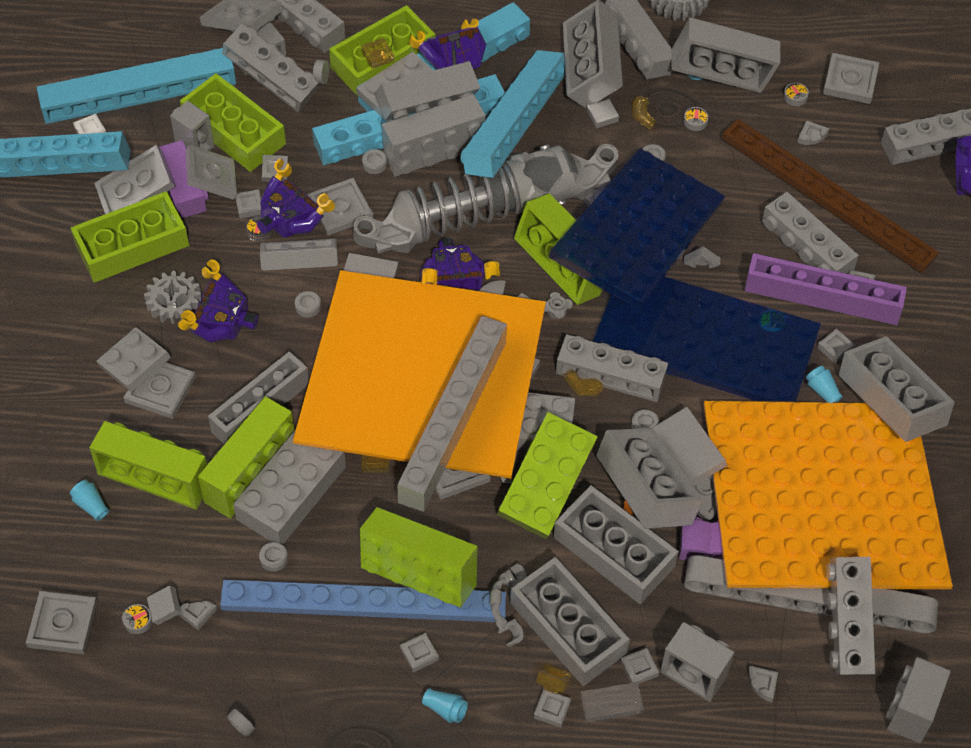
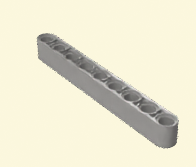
(890, 607)

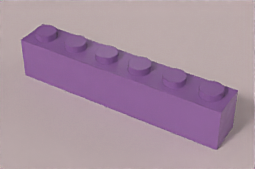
(825, 289)

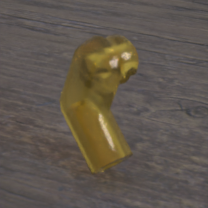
(639, 112)
(583, 387)

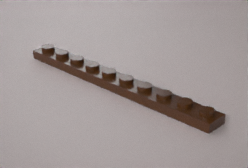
(830, 196)

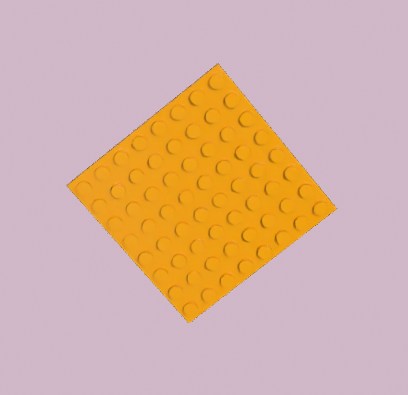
(391, 358)
(819, 487)

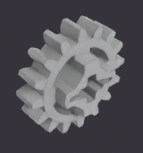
(172, 296)

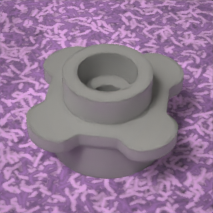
(560, 311)

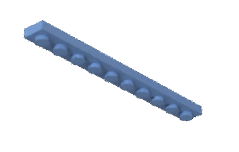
(352, 601)

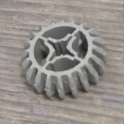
(679, 8)

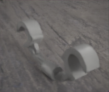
(495, 601)

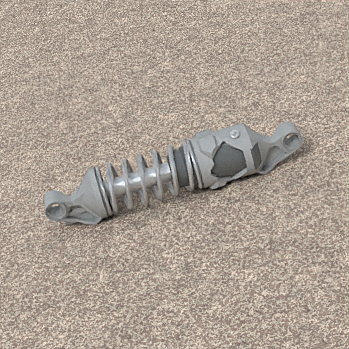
(515, 183)

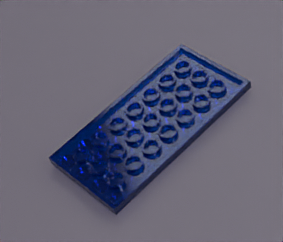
(637, 228)
(715, 340)

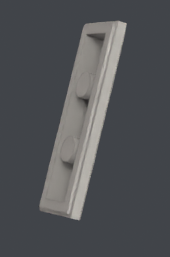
(298, 254)

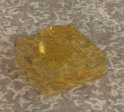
(377, 53)
(374, 464)
(554, 679)

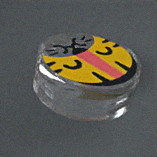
(253, 231)

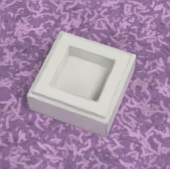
(89, 125)

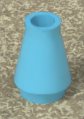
(824, 385)
(88, 498)
(447, 705)

